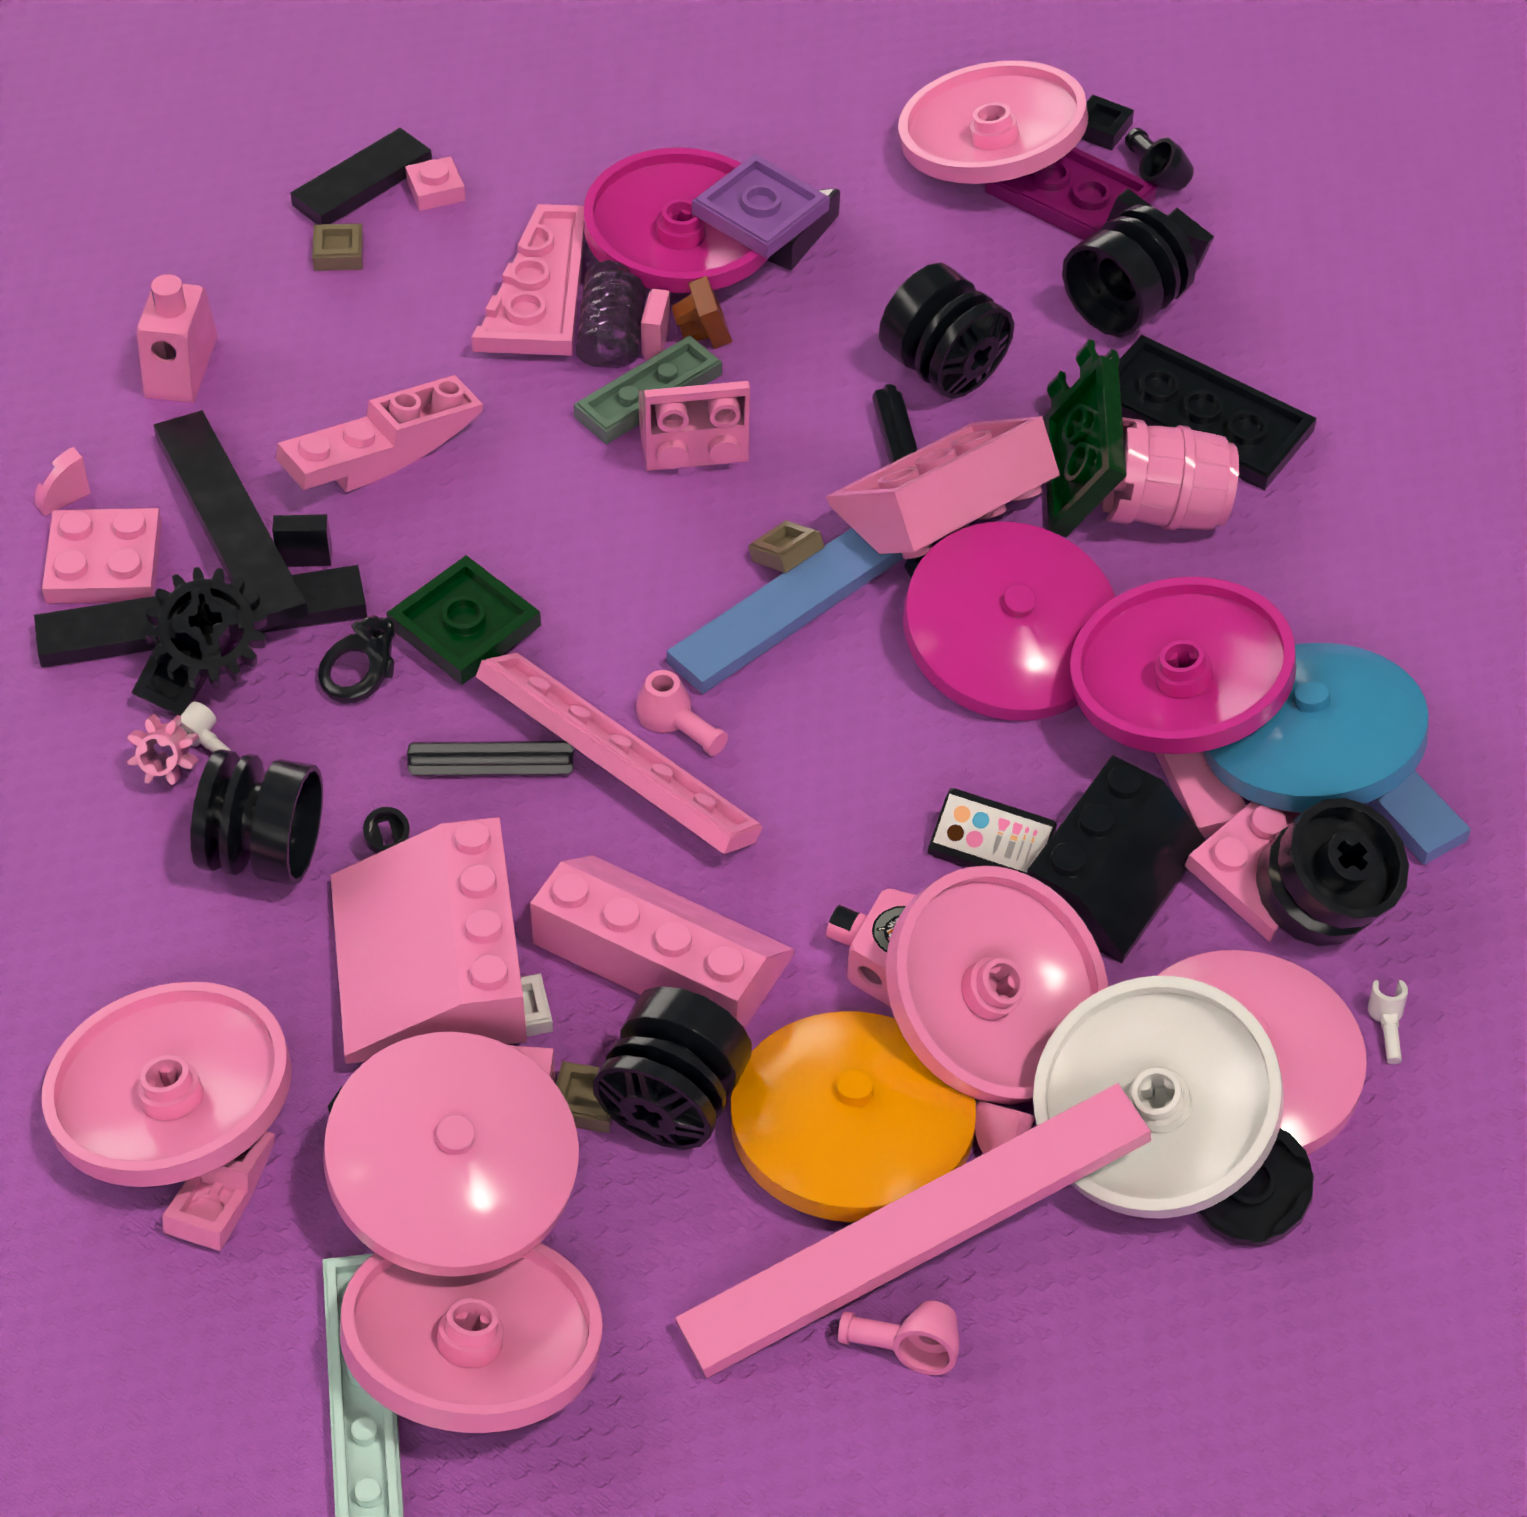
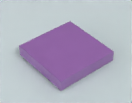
(760, 205)

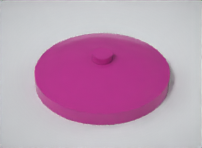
(644, 220)
(999, 617)
(1183, 665)

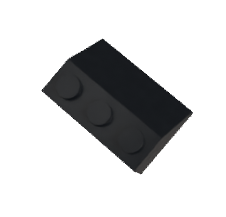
(1119, 855)

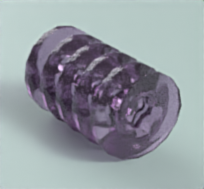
(610, 316)

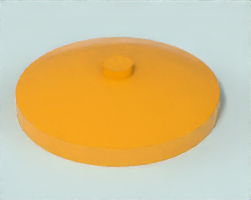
(846, 1116)

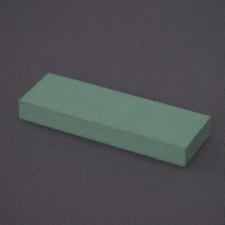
(615, 406)

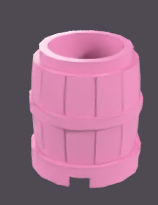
(1174, 478)

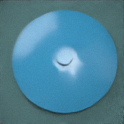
(1344, 732)

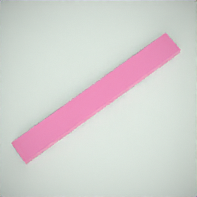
(912, 1230)

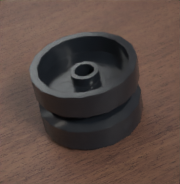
(1332, 872)

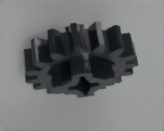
(185, 630)

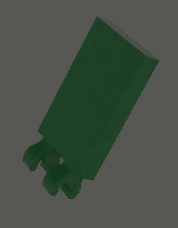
(1085, 438)

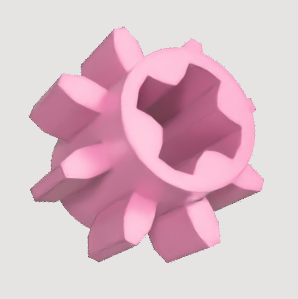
(160, 763)

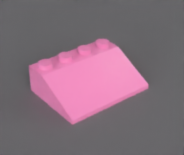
(428, 941)

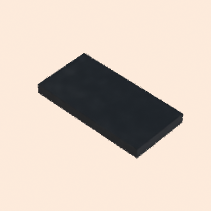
(1177, 390)

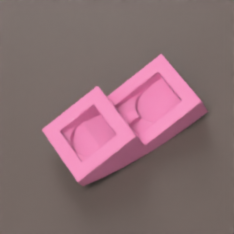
(213, 1203)

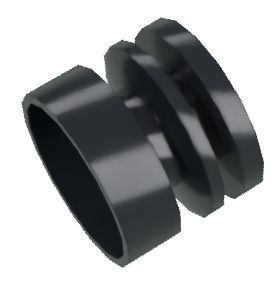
(1129, 270)
(946, 330)
(256, 816)
(672, 1067)

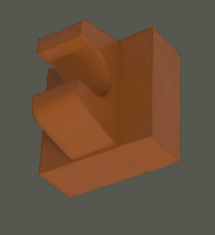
(702, 315)

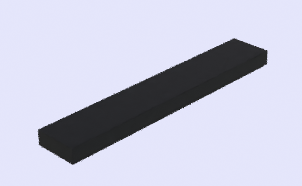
(229, 516)
(121, 625)

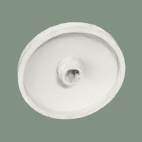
(1193, 1073)

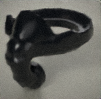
(375, 640)

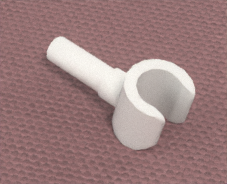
(201, 720)
(1389, 1012)

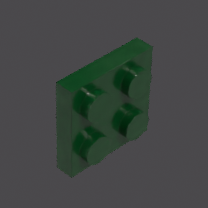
(464, 619)

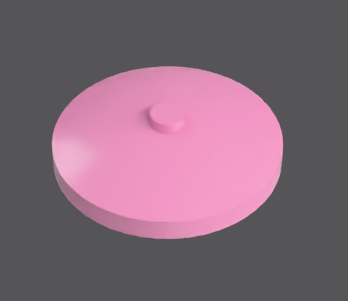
(993, 122)
(986, 976)
(1309, 1029)
(166, 1084)
(450, 1154)
(472, 1347)

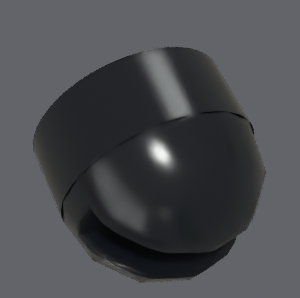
(398, 827)

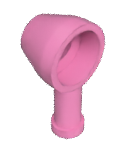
(666, 707)
(924, 1341)

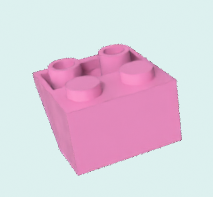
(695, 425)

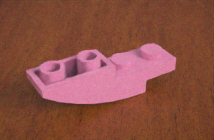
(391, 436)

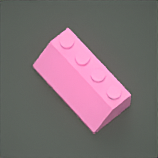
(948, 485)
(653, 937)

